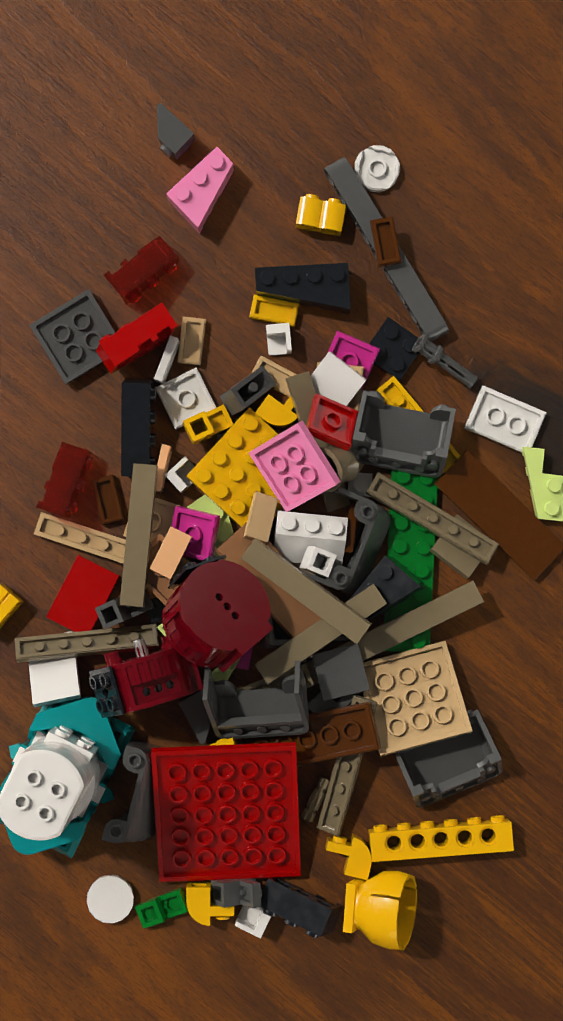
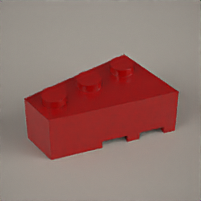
(136, 338)

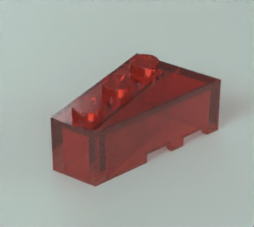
(142, 270)
(66, 480)

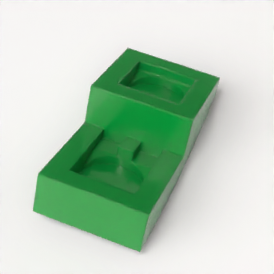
(162, 907)

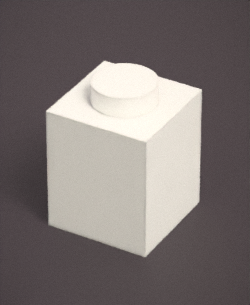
(318, 561)

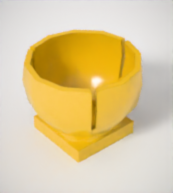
(382, 908)

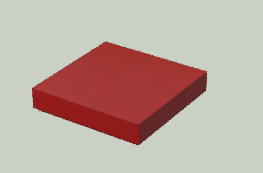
(332, 422)

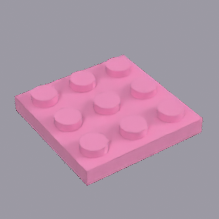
(294, 466)

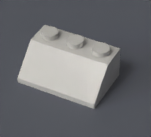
(299, 530)

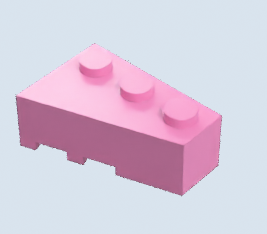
(201, 187)

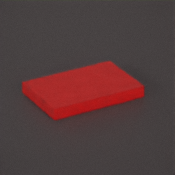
(82, 591)

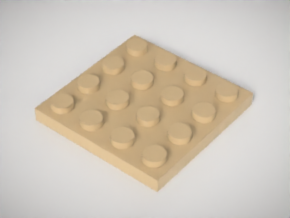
(416, 698)

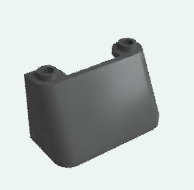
(402, 436)
(450, 764)
(139, 821)

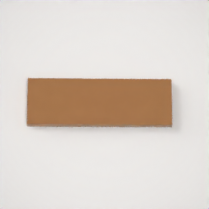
(285, 609)

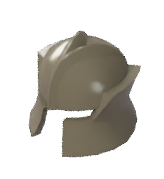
(343, 463)

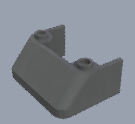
(373, 532)
(257, 711)

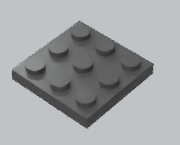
(72, 336)

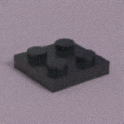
(395, 348)

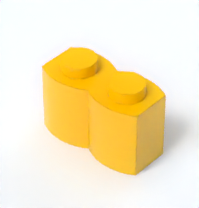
(320, 215)

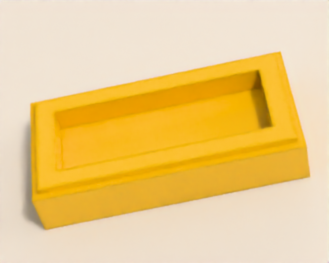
(273, 310)

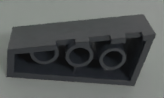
(310, 285)
(137, 423)

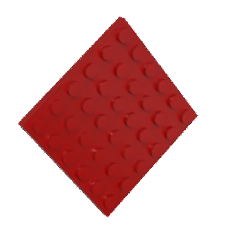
(226, 811)

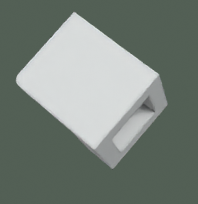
(278, 339)
(178, 474)
(252, 920)

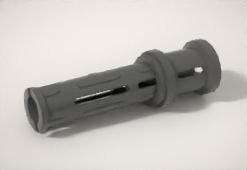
(434, 353)

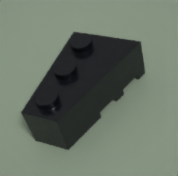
(392, 582)
(299, 907)

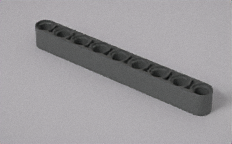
(402, 275)

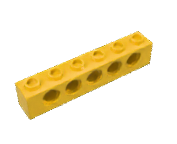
(499, 842)

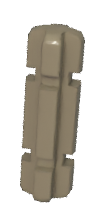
(315, 799)

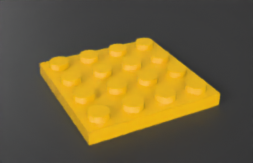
(229, 472)

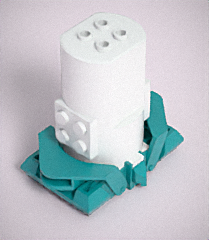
(61, 775)

